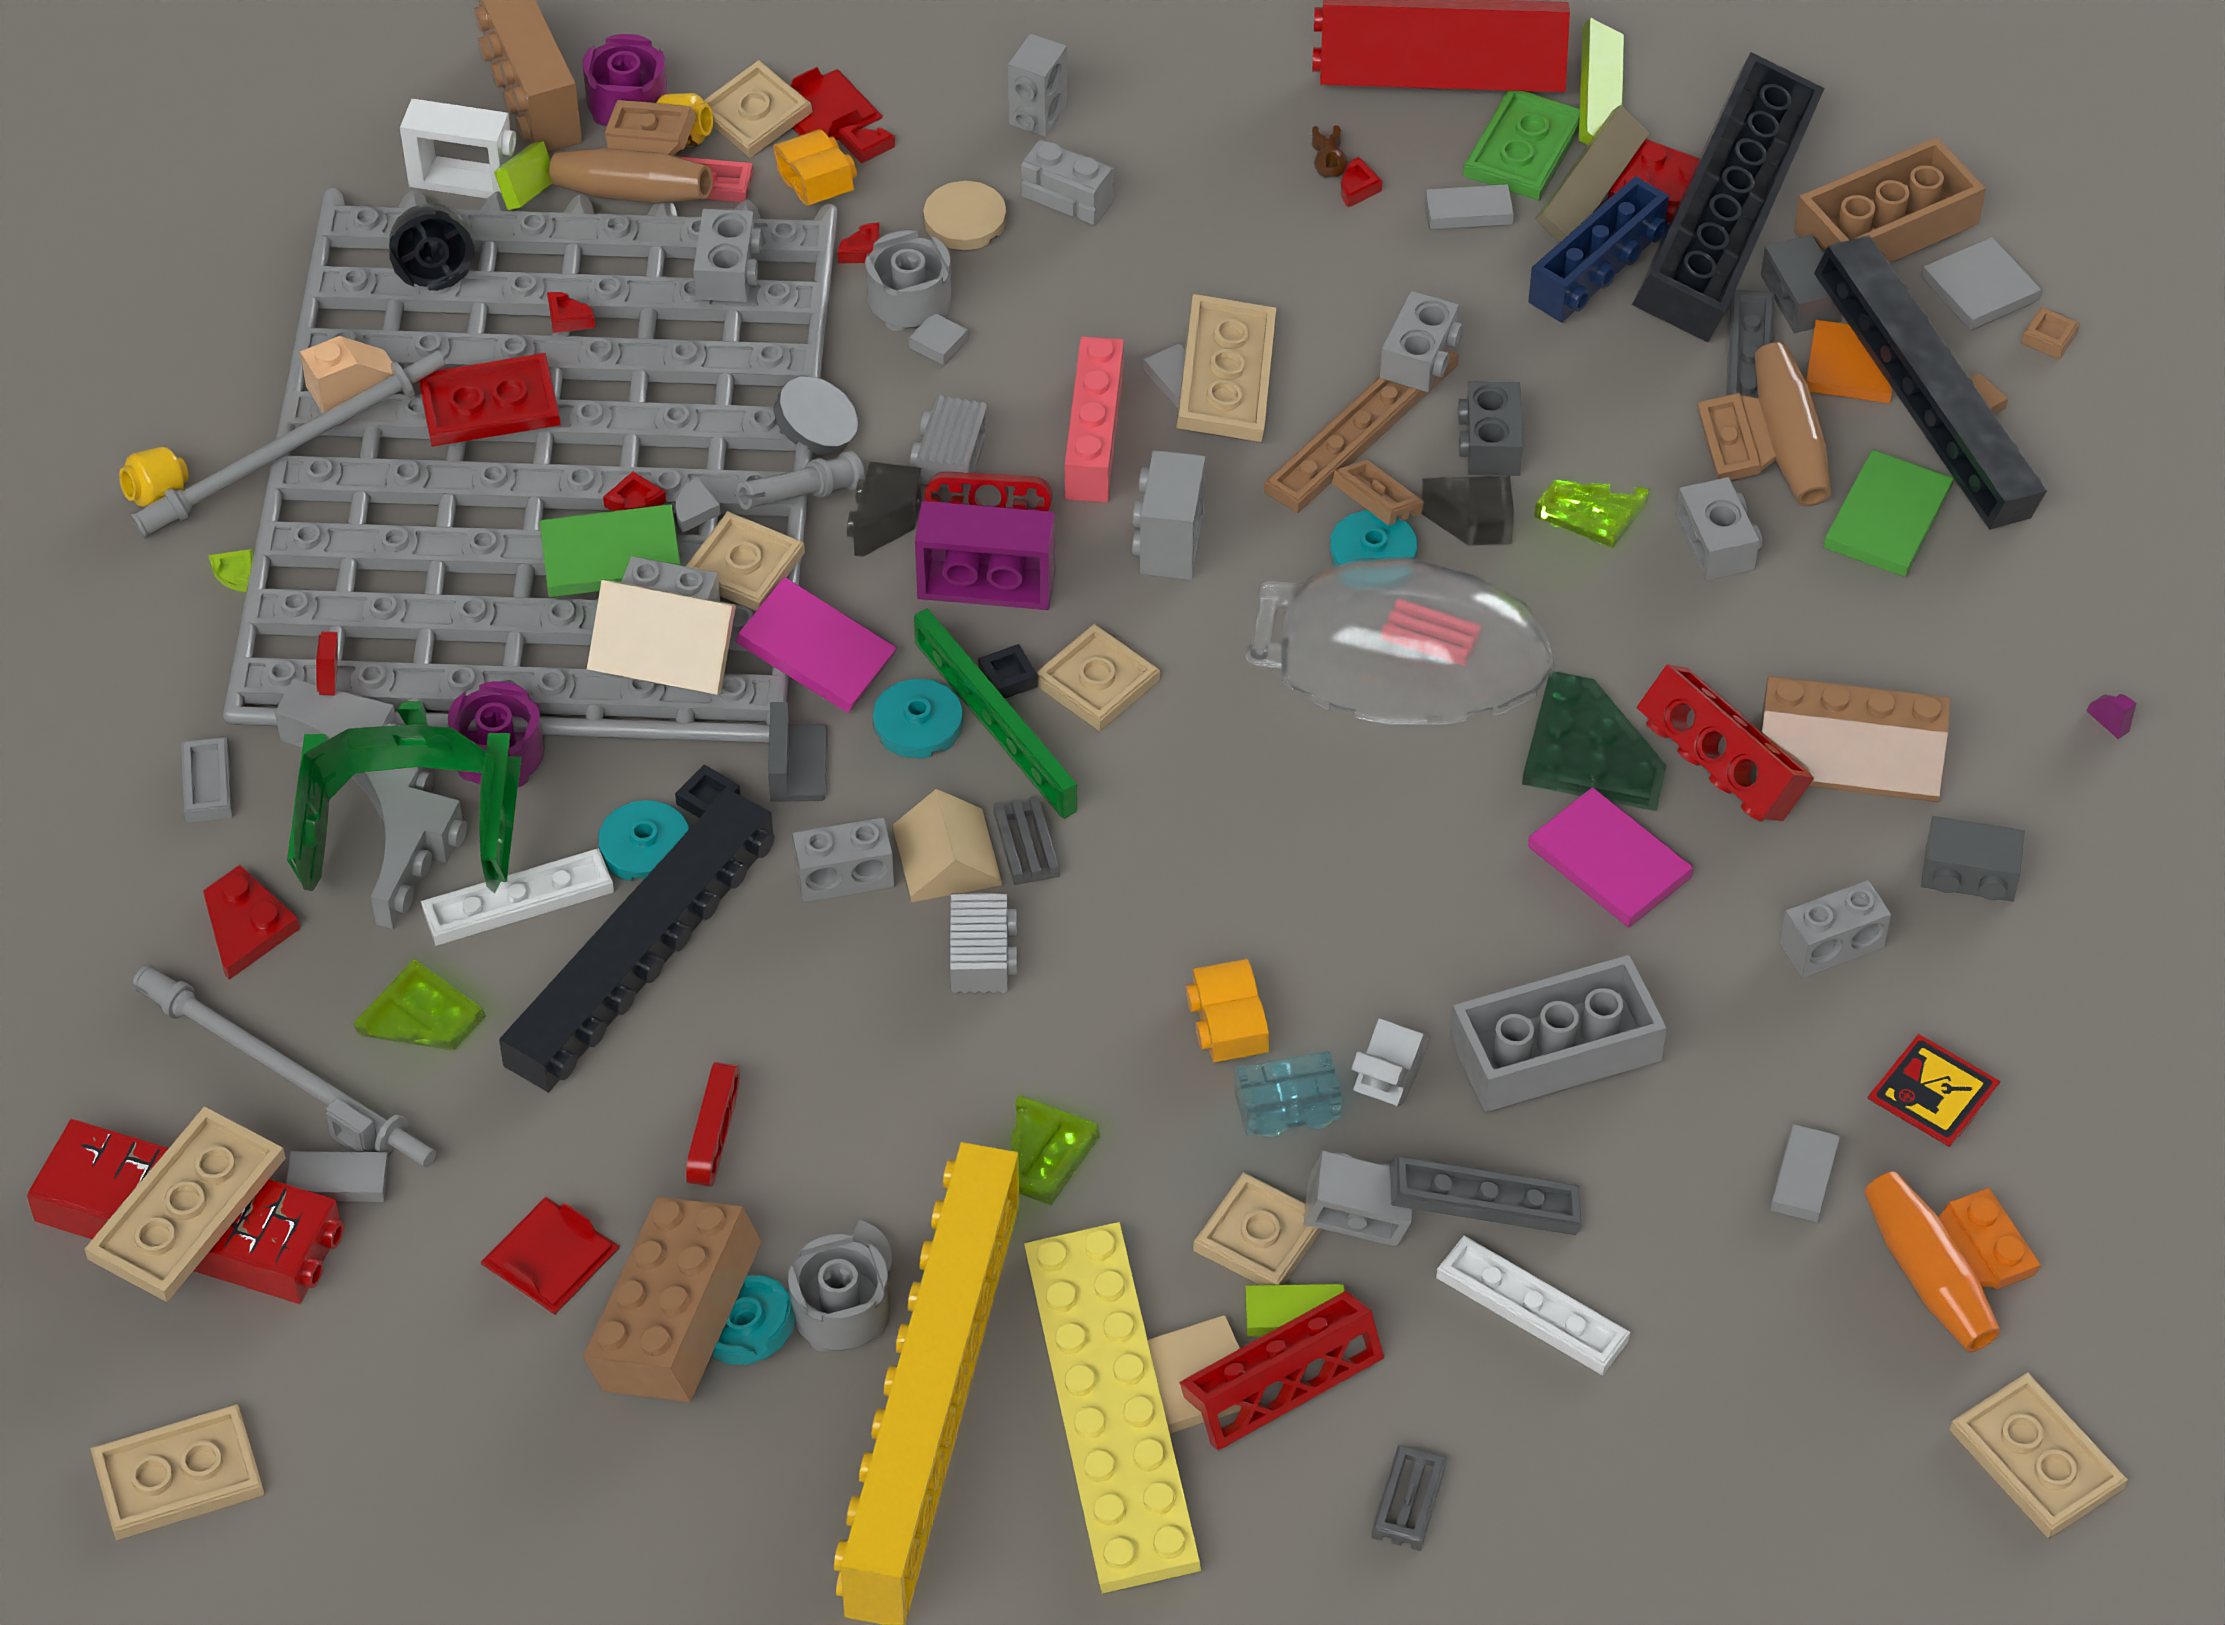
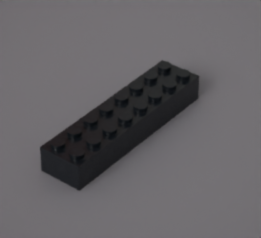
(1728, 197)

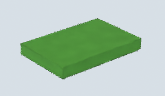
(1523, 143)
(1888, 513)
(599, 546)

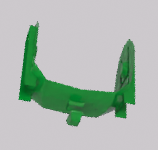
(332, 762)

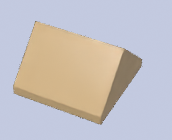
(945, 848)

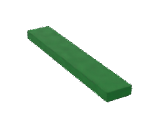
(995, 714)

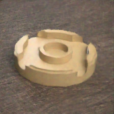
(965, 215)

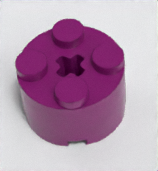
(622, 70)
(493, 712)

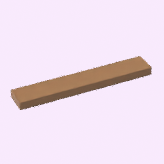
(1344, 440)

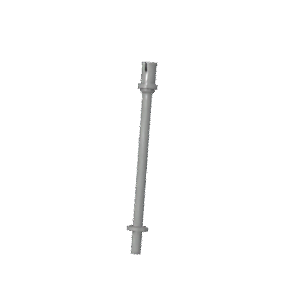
(178, 503)
(179, 1000)

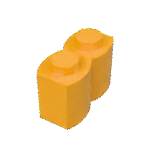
(815, 167)
(1229, 1011)

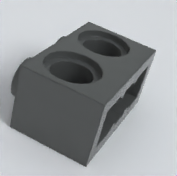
(1492, 428)

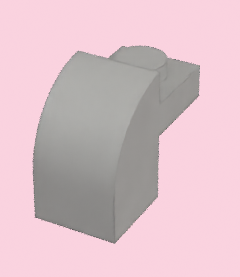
(1390, 1062)

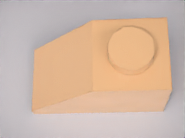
(342, 370)

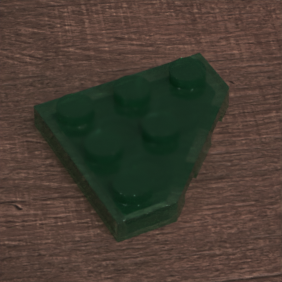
(1589, 744)

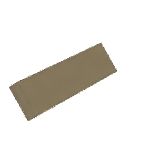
(1593, 173)

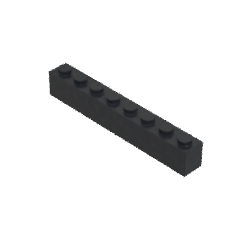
(1930, 382)
(637, 941)

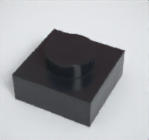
(1009, 671)
(703, 790)

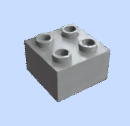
(1169, 514)

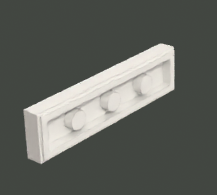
(521, 897)
(1533, 1305)

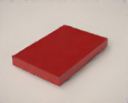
(489, 399)

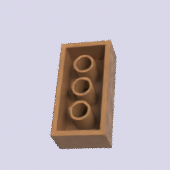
(530, 72)
(1897, 201)
(672, 1299)

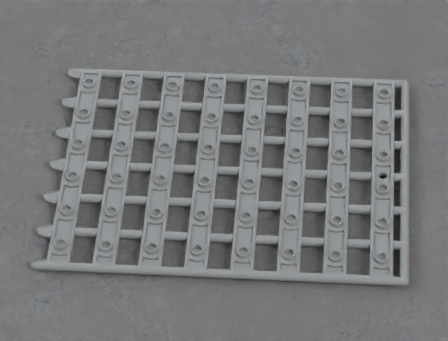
(525, 485)

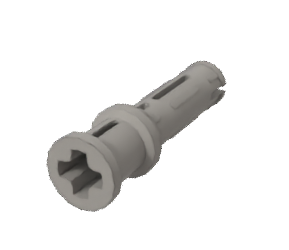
(817, 478)

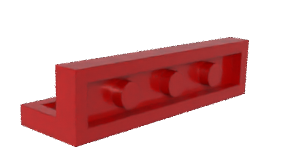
(1283, 1358)

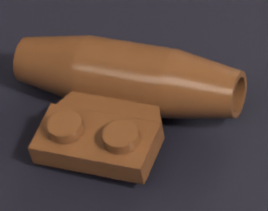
(637, 158)
(1777, 426)

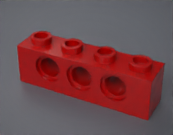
(1779, 777)

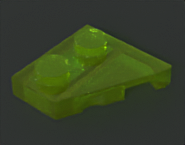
(1590, 509)
(420, 1011)
(1049, 1147)

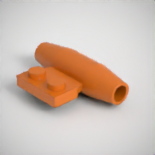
(1952, 1254)

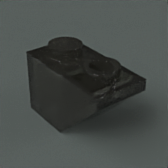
(887, 506)
(1471, 508)

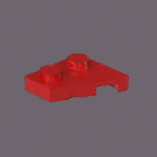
(245, 920)

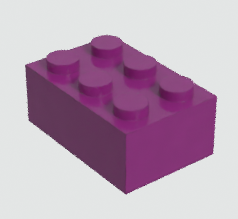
(985, 555)

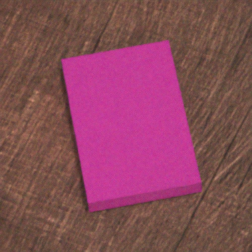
(815, 645)
(1610, 857)

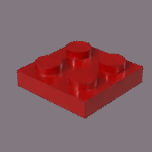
(1662, 168)

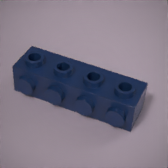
(1598, 249)

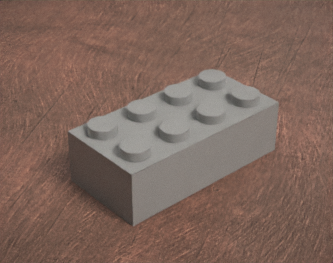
(1557, 1033)

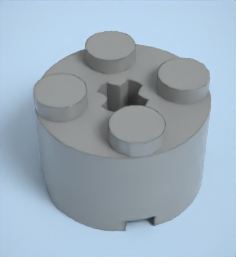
(908, 279)
(839, 1293)

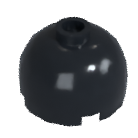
(431, 246)

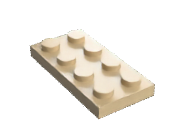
(1226, 368)
(185, 1204)

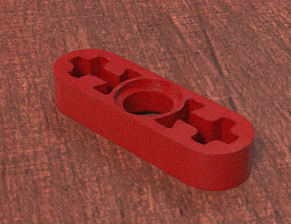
(1021, 483)
(713, 1124)

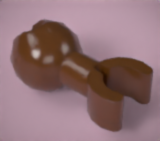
(1329, 159)

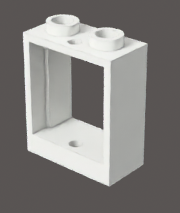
(455, 124)

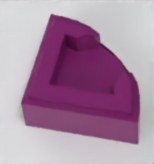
(2113, 713)

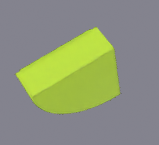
(232, 568)

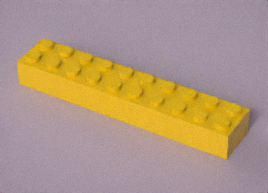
(928, 1386)

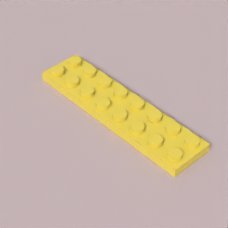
(1112, 1408)

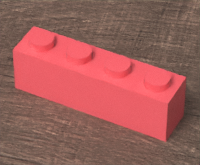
(1094, 419)

